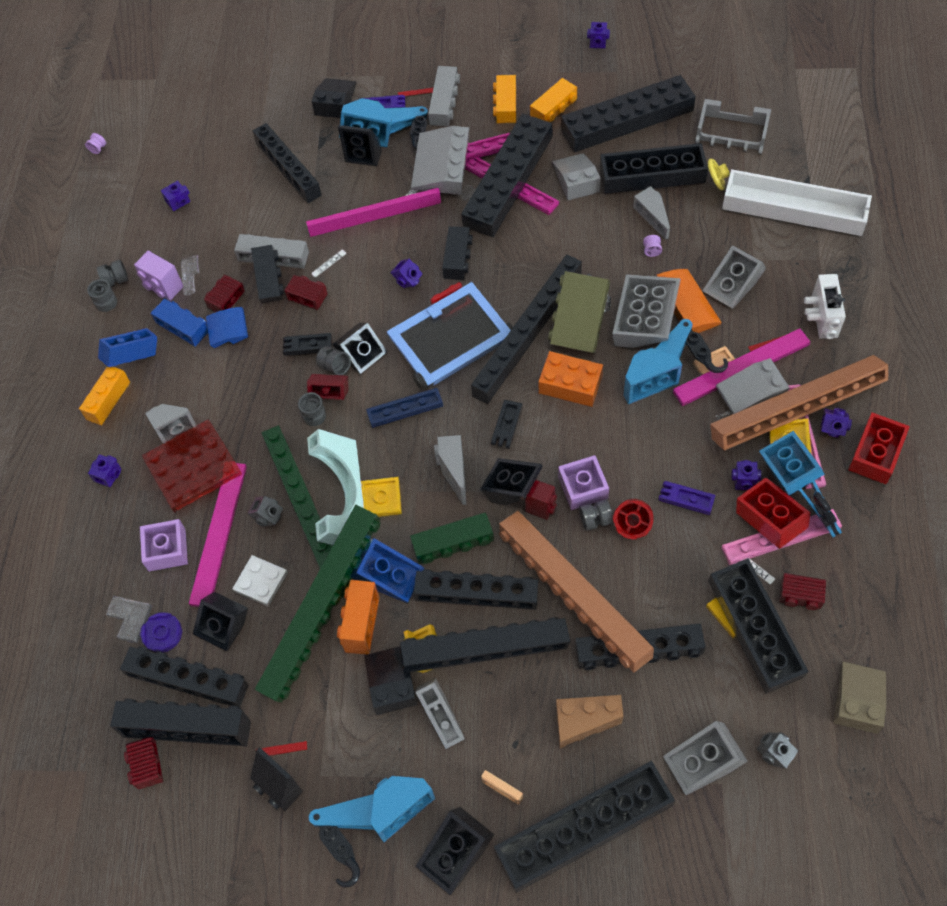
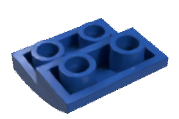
(226, 326)

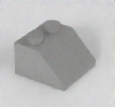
(170, 421)

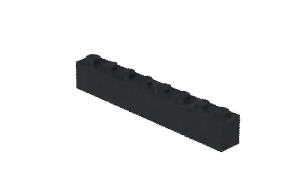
(484, 645)

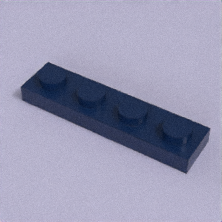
(404, 407)

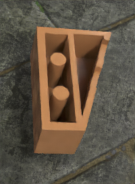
(587, 716)

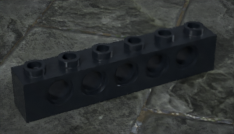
(287, 163)
(483, 597)
(691, 634)
(137, 657)

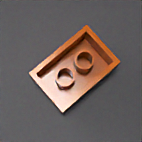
(570, 378)
(358, 617)

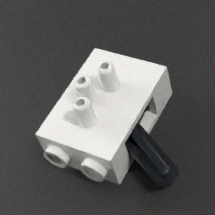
(827, 305)

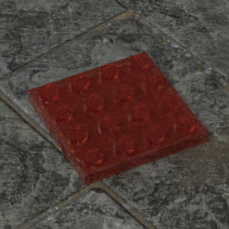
(191, 465)

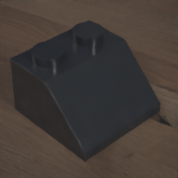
(361, 346)
(219, 620)

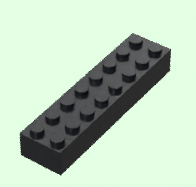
(627, 113)
(507, 175)
(584, 826)

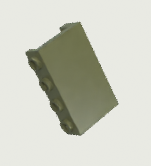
(579, 311)

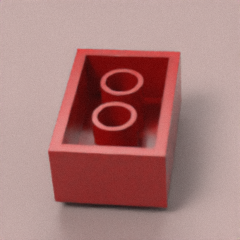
(879, 448)
(773, 513)

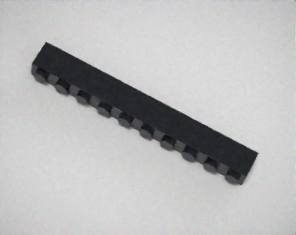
(522, 334)

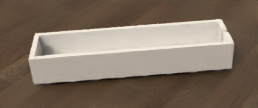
(797, 202)

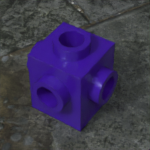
(598, 34)
(175, 195)
(406, 273)
(830, 425)
(104, 470)
(745, 475)

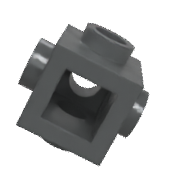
(265, 511)
(777, 749)

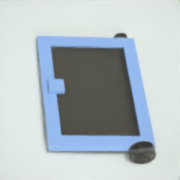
(449, 335)

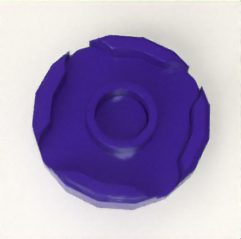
(161, 632)

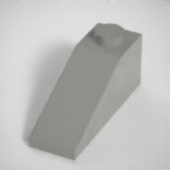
(651, 208)
(439, 712)

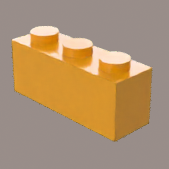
(505, 98)
(554, 101)
(104, 395)

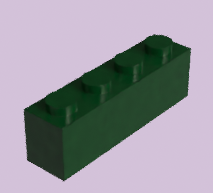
(452, 538)

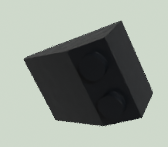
(331, 97)
(360, 145)
(510, 480)
(387, 682)
(274, 781)
(454, 849)

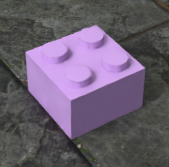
(158, 275)
(583, 482)
(163, 545)

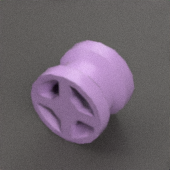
(95, 143)
(652, 245)

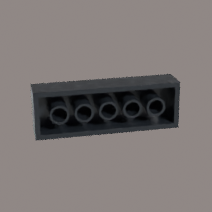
(653, 168)
(757, 626)
(181, 722)

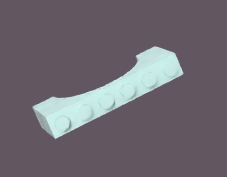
(342, 458)

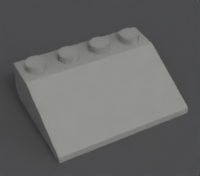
(441, 160)
(645, 310)

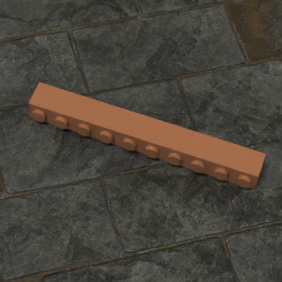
(799, 402)
(576, 592)

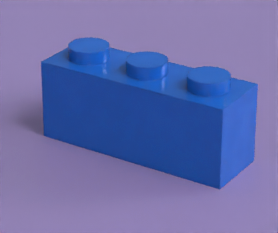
(180, 322)
(127, 347)

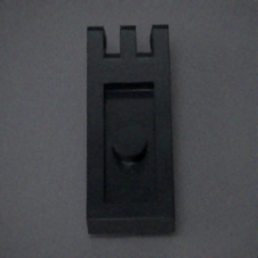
(306, 343)
(507, 423)

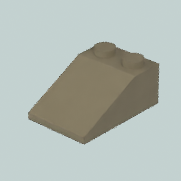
(861, 698)

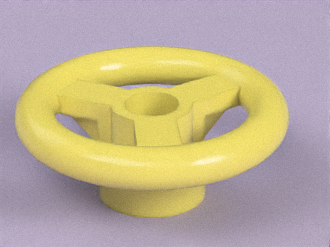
(718, 173)

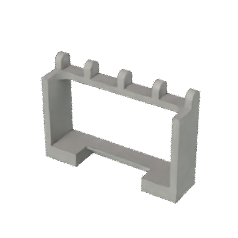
(712, 109)

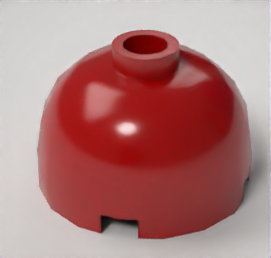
(628, 525)

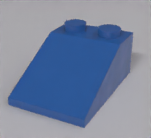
(389, 570)

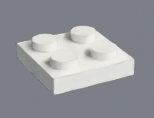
(260, 580)

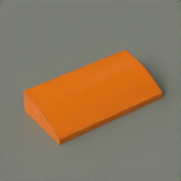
(691, 302)

